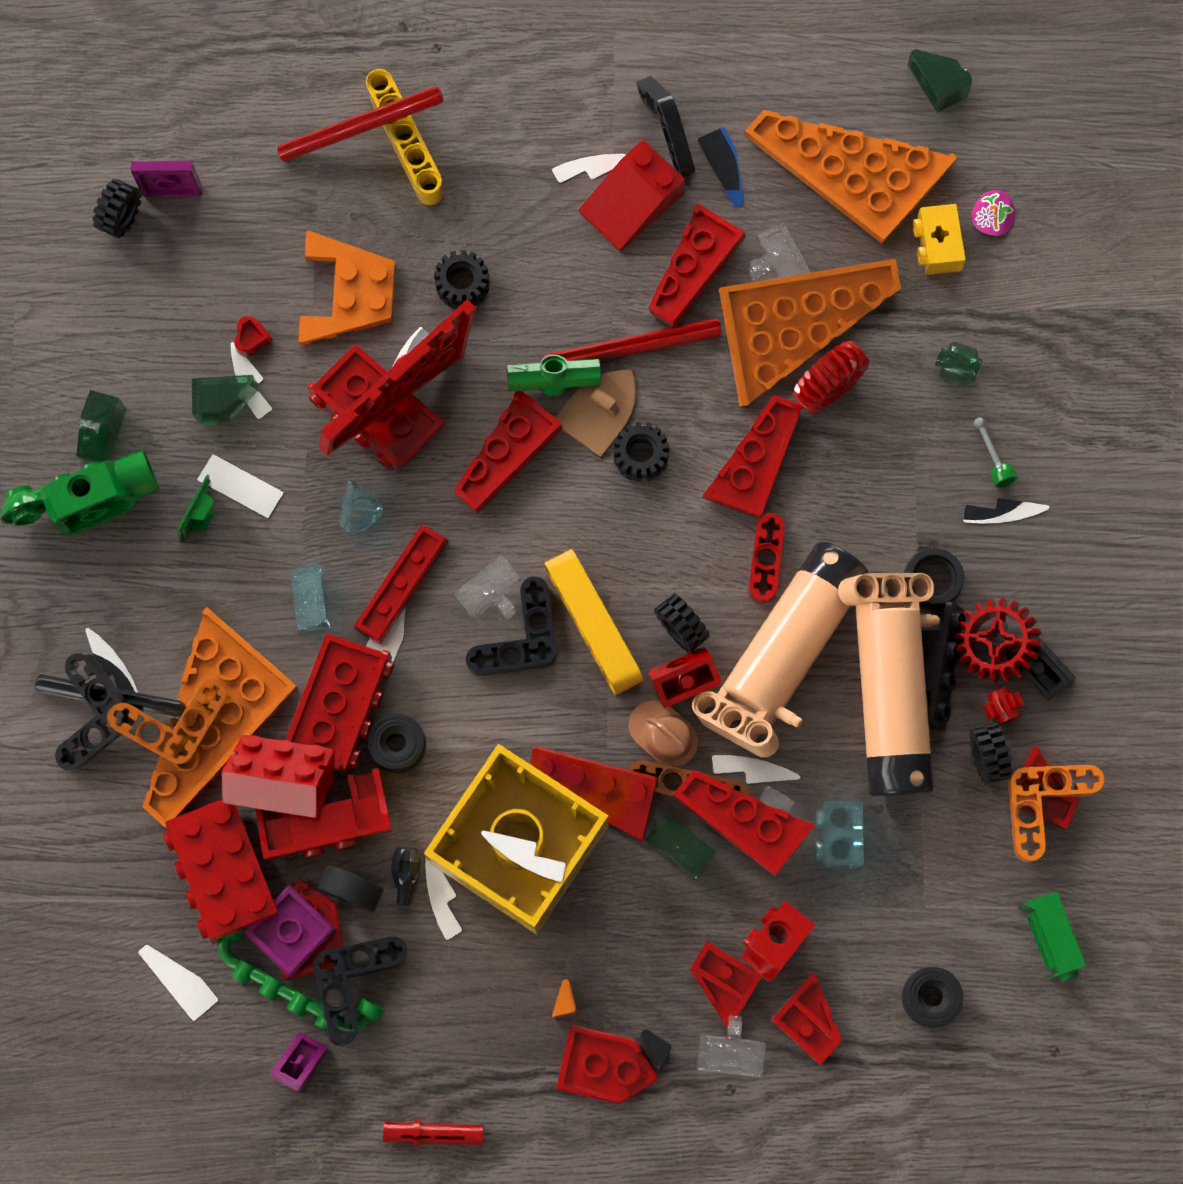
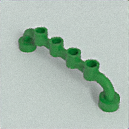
(298, 1002)

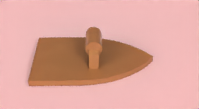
(599, 412)

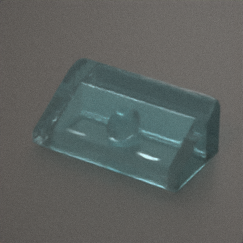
(309, 597)

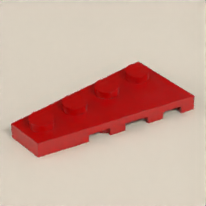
(701, 254)
(515, 441)
(613, 790)
(752, 826)

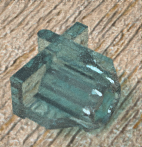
(359, 508)

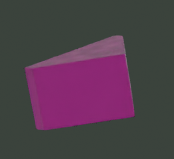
(299, 1062)

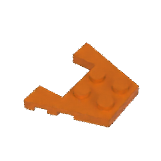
(361, 289)

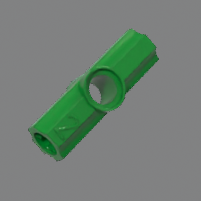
(553, 375)

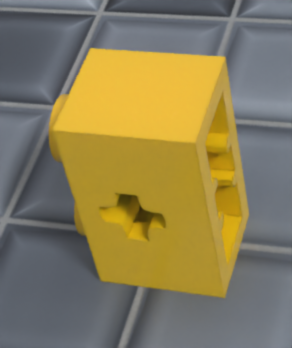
(944, 224)

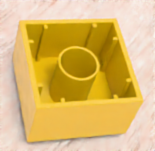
(523, 804)

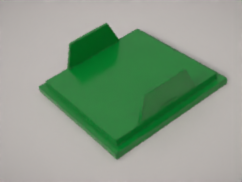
(199, 512)

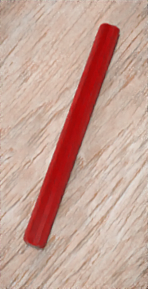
(360, 124)
(644, 342)

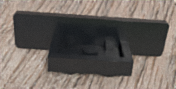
(940, 664)

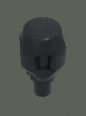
(405, 871)

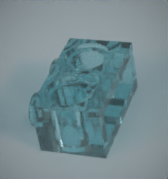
(849, 835)

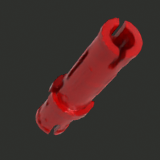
(432, 1133)

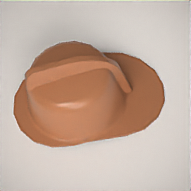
(663, 733)

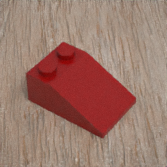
(633, 195)

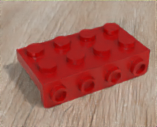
(394, 436)
(341, 699)
(219, 870)

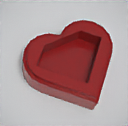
(250, 336)

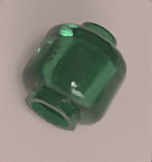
(958, 363)

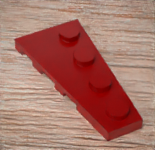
(753, 468)

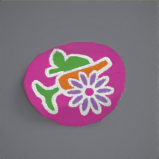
(993, 213)

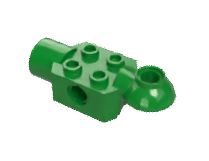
(84, 497)

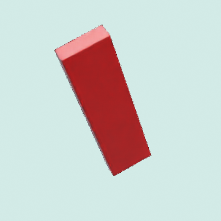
(401, 583)

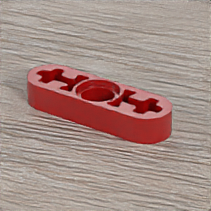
(760, 535)

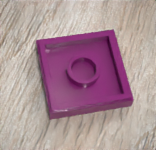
(166, 178)
(293, 934)

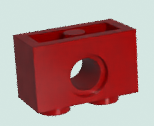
(684, 677)
(765, 954)

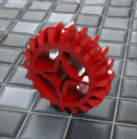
(831, 377)
(1000, 627)

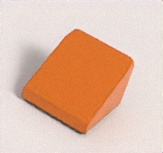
(565, 1001)

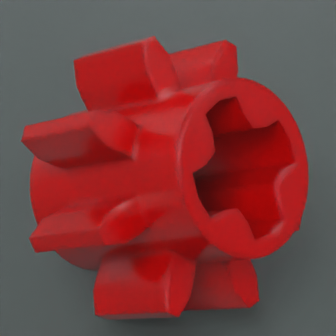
(1003, 706)

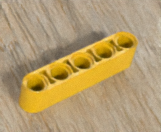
(407, 149)
(593, 622)

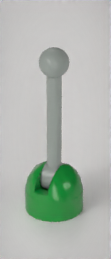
(1002, 473)

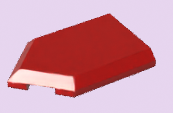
(329, 911)
(603, 1066)

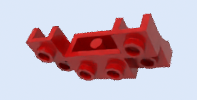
(336, 825)

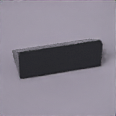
(1047, 672)
(656, 1048)

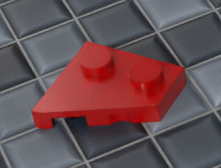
(1056, 810)
(724, 980)
(809, 1021)

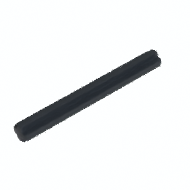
(143, 702)

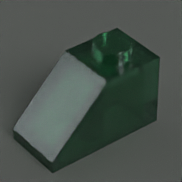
(940, 78)
(221, 397)
(99, 426)
(681, 847)

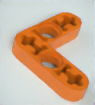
(167, 735)
(1032, 799)

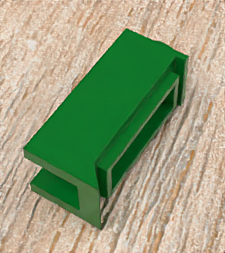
(1054, 936)

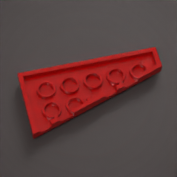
(410, 373)

